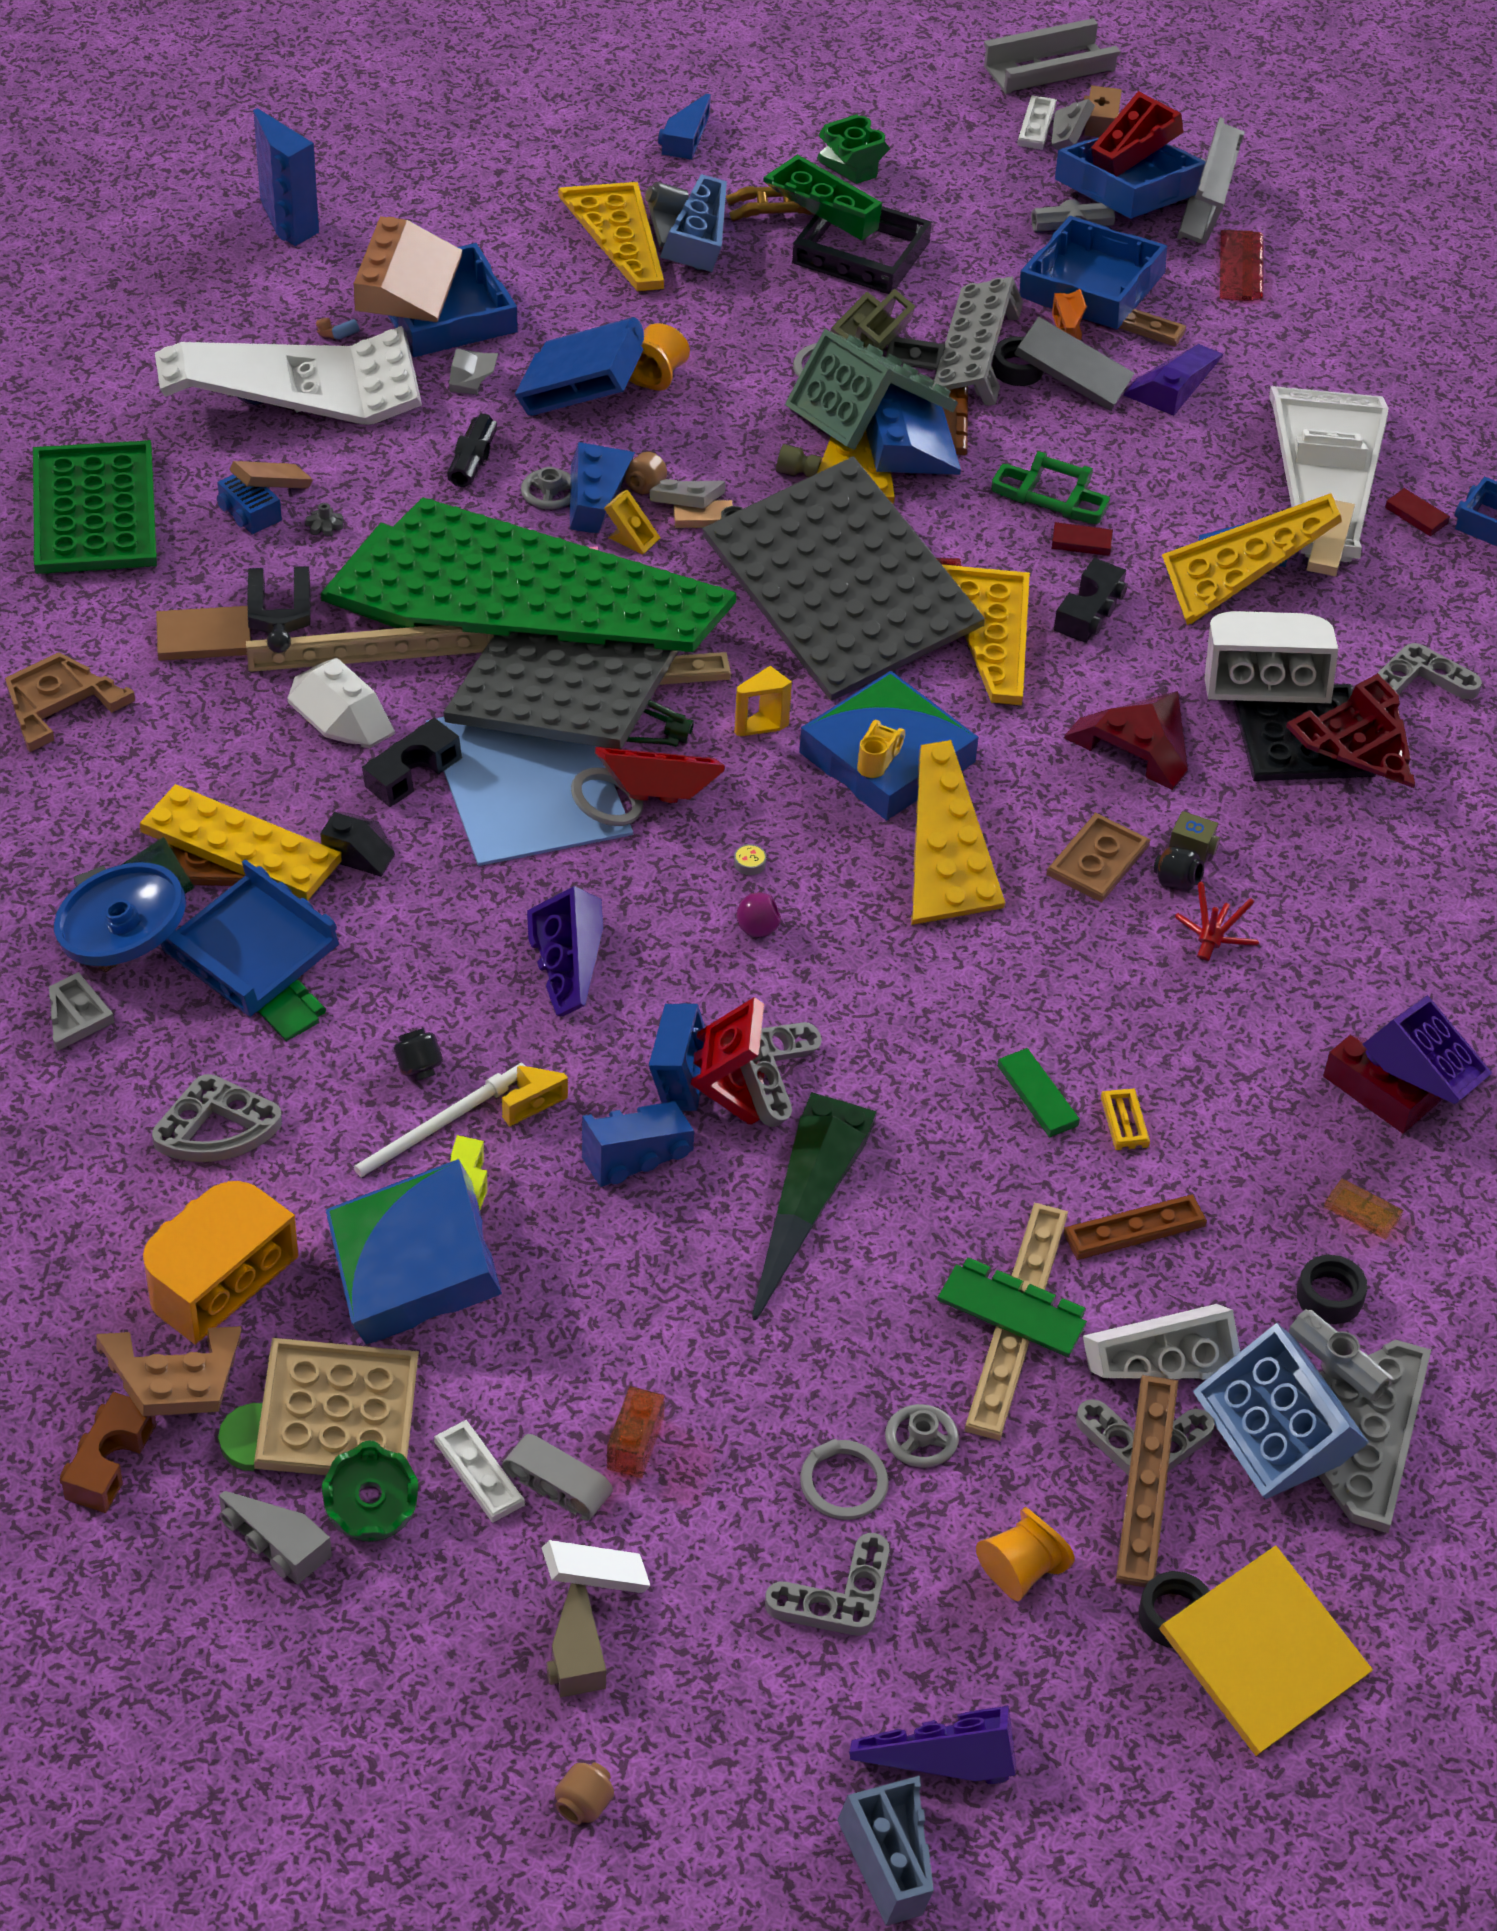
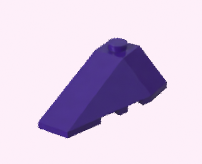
(1175, 380)
(568, 939)
(970, 1749)

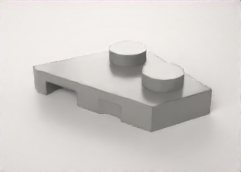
(1070, 123)
(687, 493)
(76, 1011)

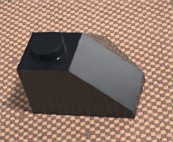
(359, 841)

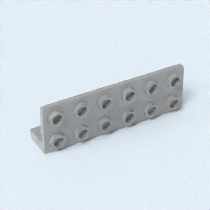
(975, 336)

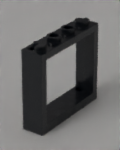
(859, 269)

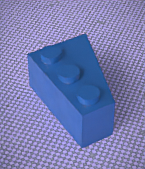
(594, 483)
(634, 1141)

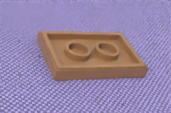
(202, 633)
(1098, 857)

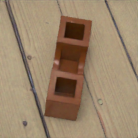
(92, 1478)

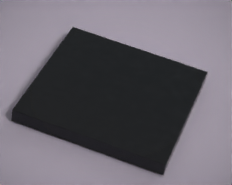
(1275, 750)

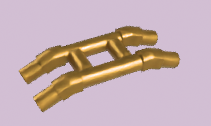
(762, 205)

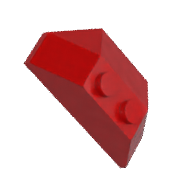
(659, 774)

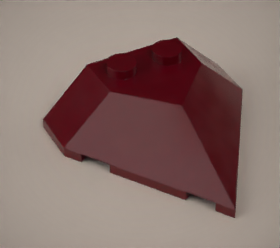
(1144, 728)
(1361, 732)

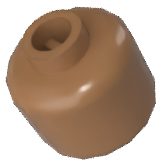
(645, 472)
(584, 1793)

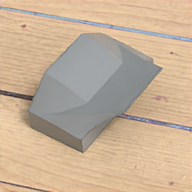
(469, 370)

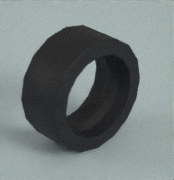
(1009, 372)
(1334, 1267)
(1166, 1583)

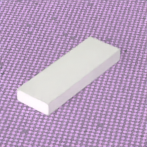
(1037, 122)
(479, 1471)
(595, 1566)

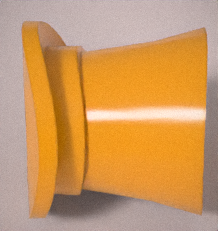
(662, 353)
(1024, 1555)

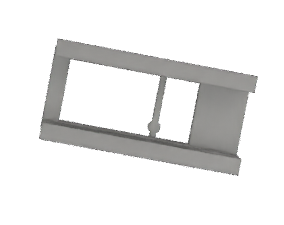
(1006, 51)
(1205, 207)

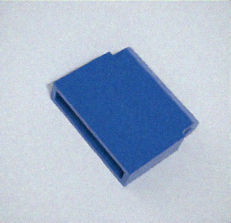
(581, 366)

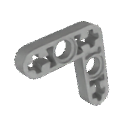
(1412, 667)
(767, 1056)
(1118, 1427)
(851, 1601)

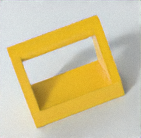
(773, 703)

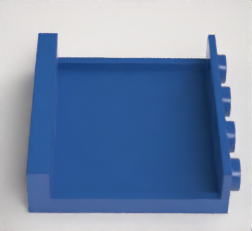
(253, 940)

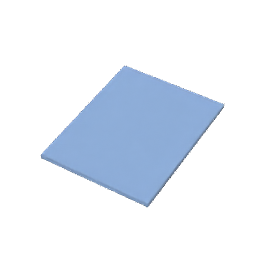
(519, 794)

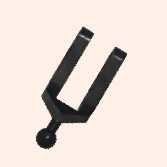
(278, 621)

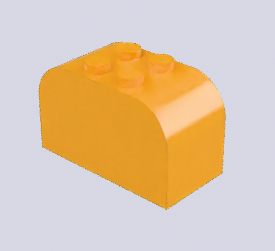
(217, 1256)

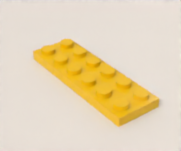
(231, 836)

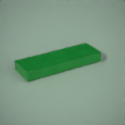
(1038, 1092)

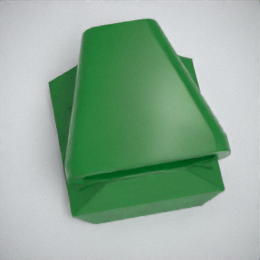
(853, 148)

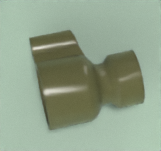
(794, 461)

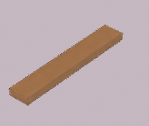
(1147, 1481)

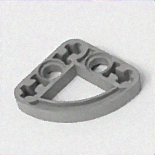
(216, 1102)

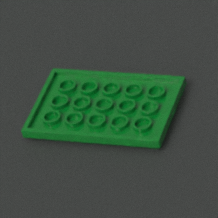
(93, 507)

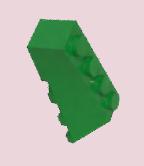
(826, 196)

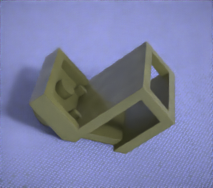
(871, 319)

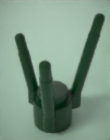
(676, 726)

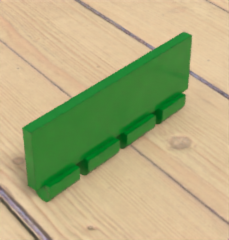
(292, 1011)
(1004, 1306)

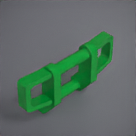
(1030, 479)

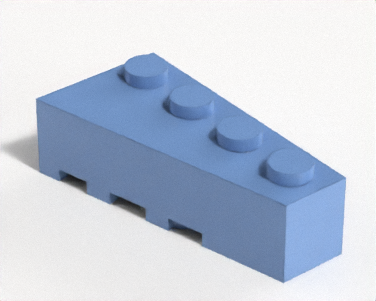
(699, 226)

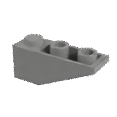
(283, 1535)

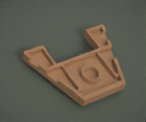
(54, 686)
(173, 1382)

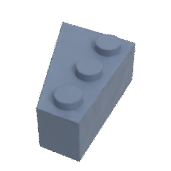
(890, 1847)

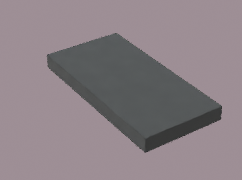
(1074, 363)

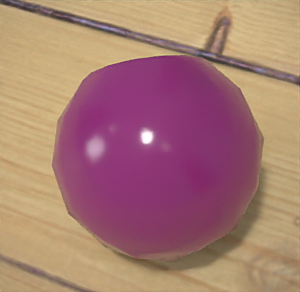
(758, 915)

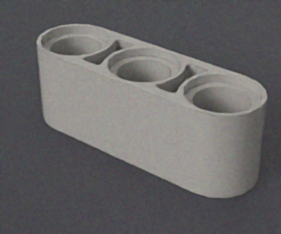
(557, 1475)

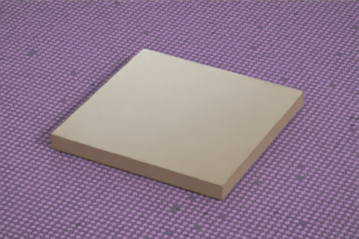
(330, 1400)

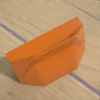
(1068, 312)

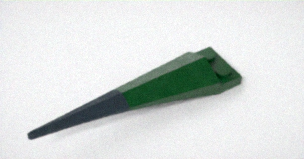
(823, 1151)

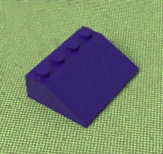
(1427, 1052)

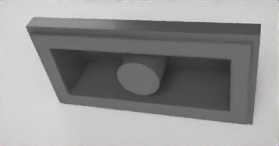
(917, 352)

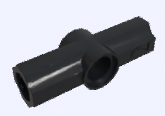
(472, 450)

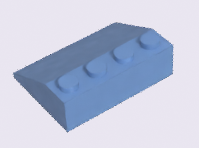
(1279, 1414)

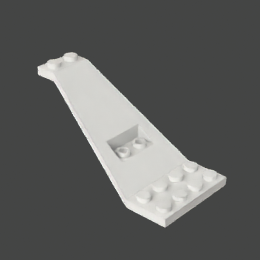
(339, 382)
(1330, 447)

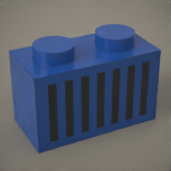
(249, 505)

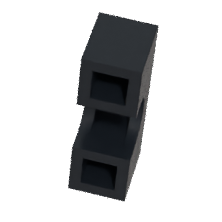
(1098, 592)
(428, 746)

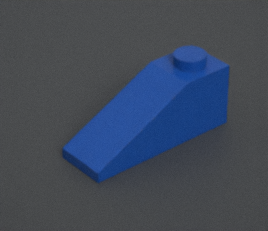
(685, 129)

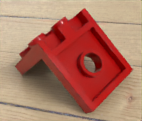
(726, 1048)

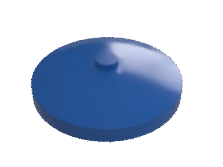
(120, 914)

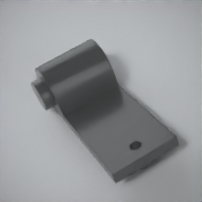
(665, 205)

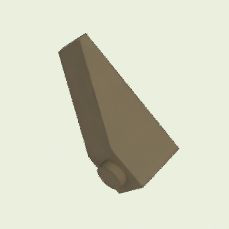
(576, 1649)

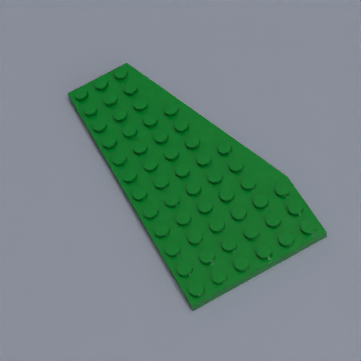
(504, 578)

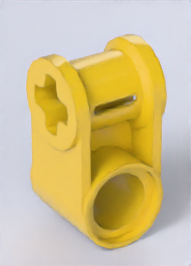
(878, 749)

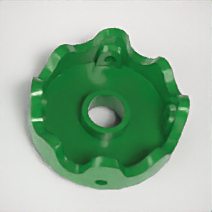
(365, 1467)

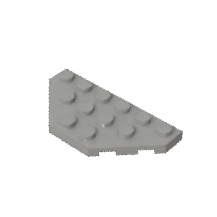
(1371, 1479)

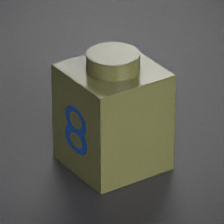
(1195, 834)

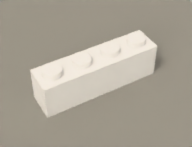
(1166, 1347)

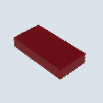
(1417, 512)
(1082, 539)

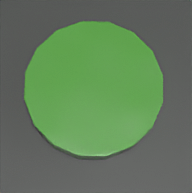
(239, 1435)

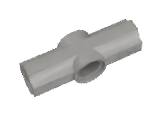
(1052, 217)
(1340, 1355)

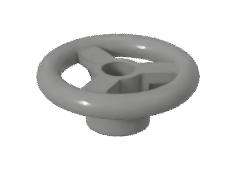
(550, 482)
(925, 1419)

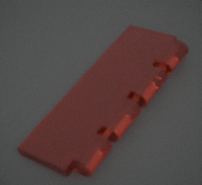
(1241, 265)

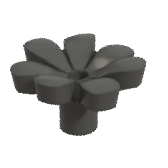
(324, 520)

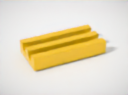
(1129, 1140)

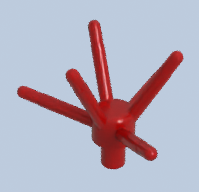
(1212, 933)

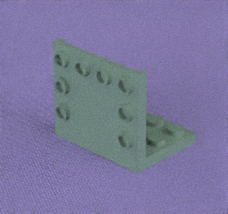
(847, 382)

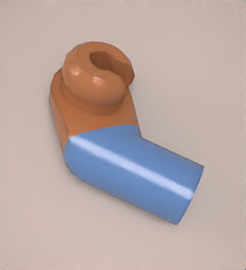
(337, 332)

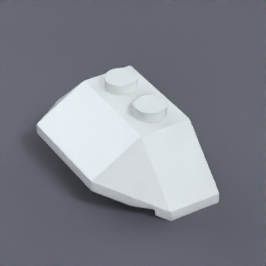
(340, 704)

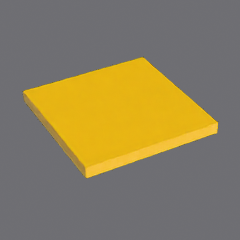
(1265, 1650)

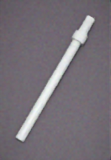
(494, 1086)

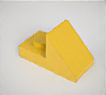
(632, 524)
(537, 1092)

